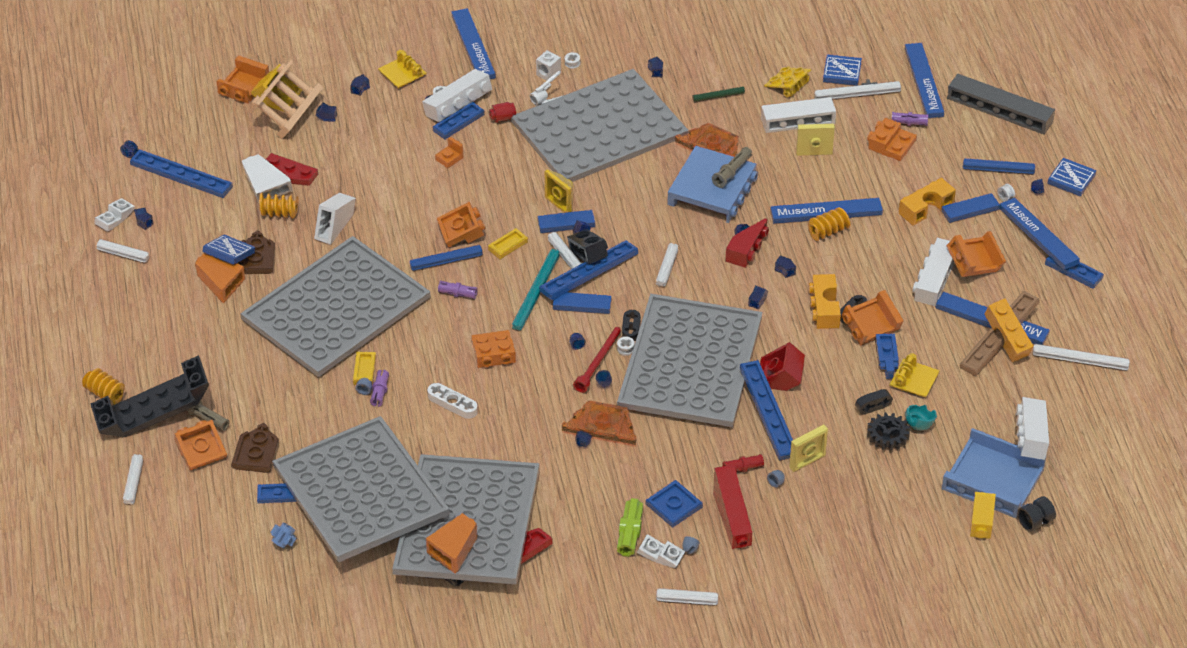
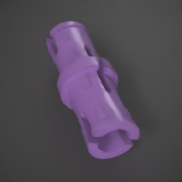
(909, 118)
(457, 289)
(379, 388)

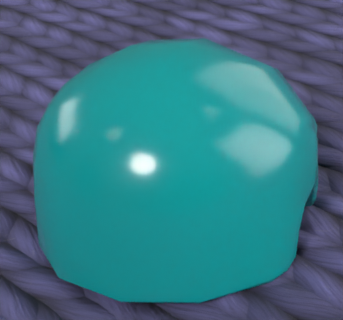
(920, 417)

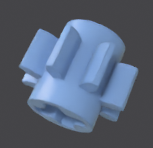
(283, 535)

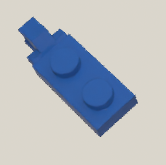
(887, 353)

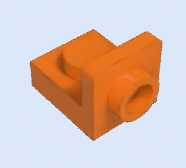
(450, 154)

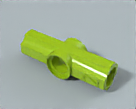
(630, 527)

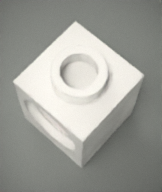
(547, 65)

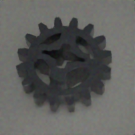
(888, 431)

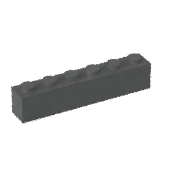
(1001, 104)

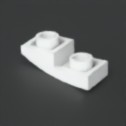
(116, 213)
(661, 553)

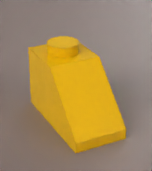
(982, 515)

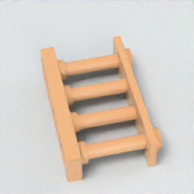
(302, 103)

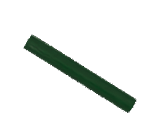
(717, 94)

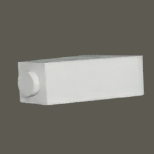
(265, 177)
(333, 217)

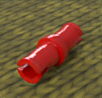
(743, 464)

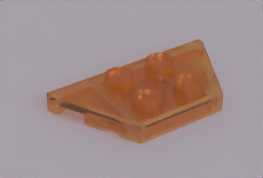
(711, 138)
(603, 422)

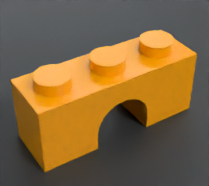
(915, 206)
(823, 299)
(1015, 339)

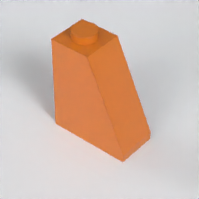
(219, 275)
(453, 542)

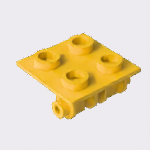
(402, 70)
(790, 80)
(914, 376)

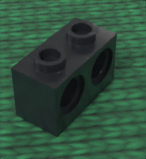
(588, 246)

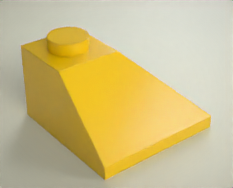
(266, 81)
(559, 190)

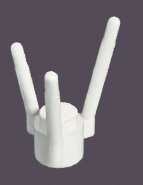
(539, 95)

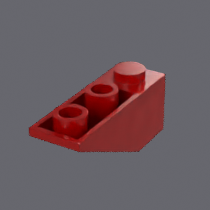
(744, 244)

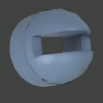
(364, 390)
(776, 478)
(690, 544)

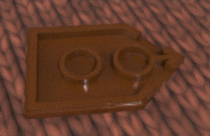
(263, 258)
(255, 450)

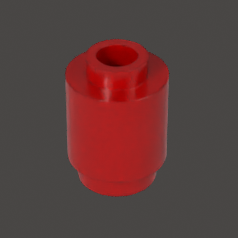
(502, 111)

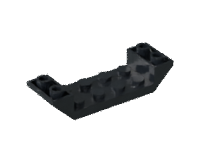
(153, 404)

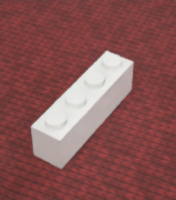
(457, 95)
(791, 114)
(935, 273)
(1032, 428)

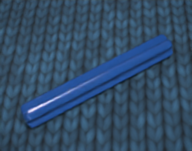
(999, 166)
(446, 257)

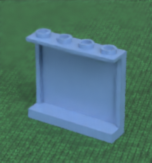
(696, 185)
(996, 468)

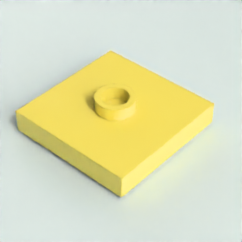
(815, 139)
(808, 448)

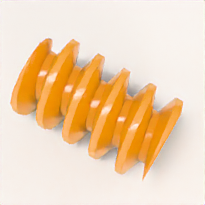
(278, 206)
(828, 223)
(103, 385)

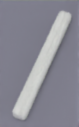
(860, 90)
(1081, 357)

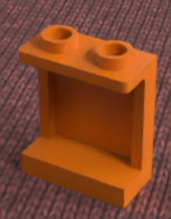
(242, 79)
(976, 254)
(872, 318)

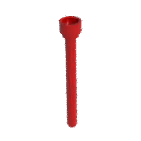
(582, 382)

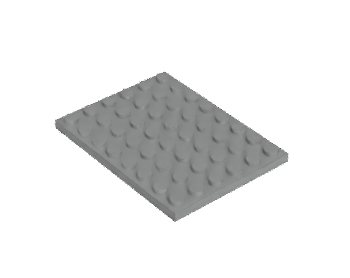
(599, 126)
(335, 306)
(690, 360)
(360, 488)
(495, 497)

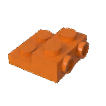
(890, 139)
(461, 224)
(493, 348)
(200, 444)

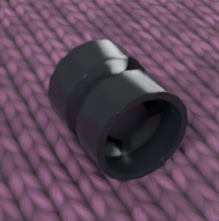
(1036, 514)

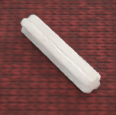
(563, 249)
(123, 251)
(667, 264)
(133, 479)
(685, 596)

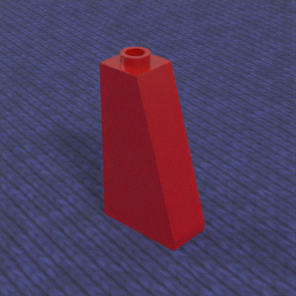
(732, 506)

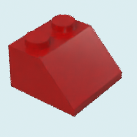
(783, 367)

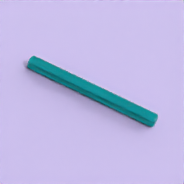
(534, 291)

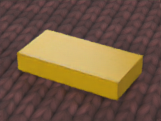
(508, 243)
(364, 366)

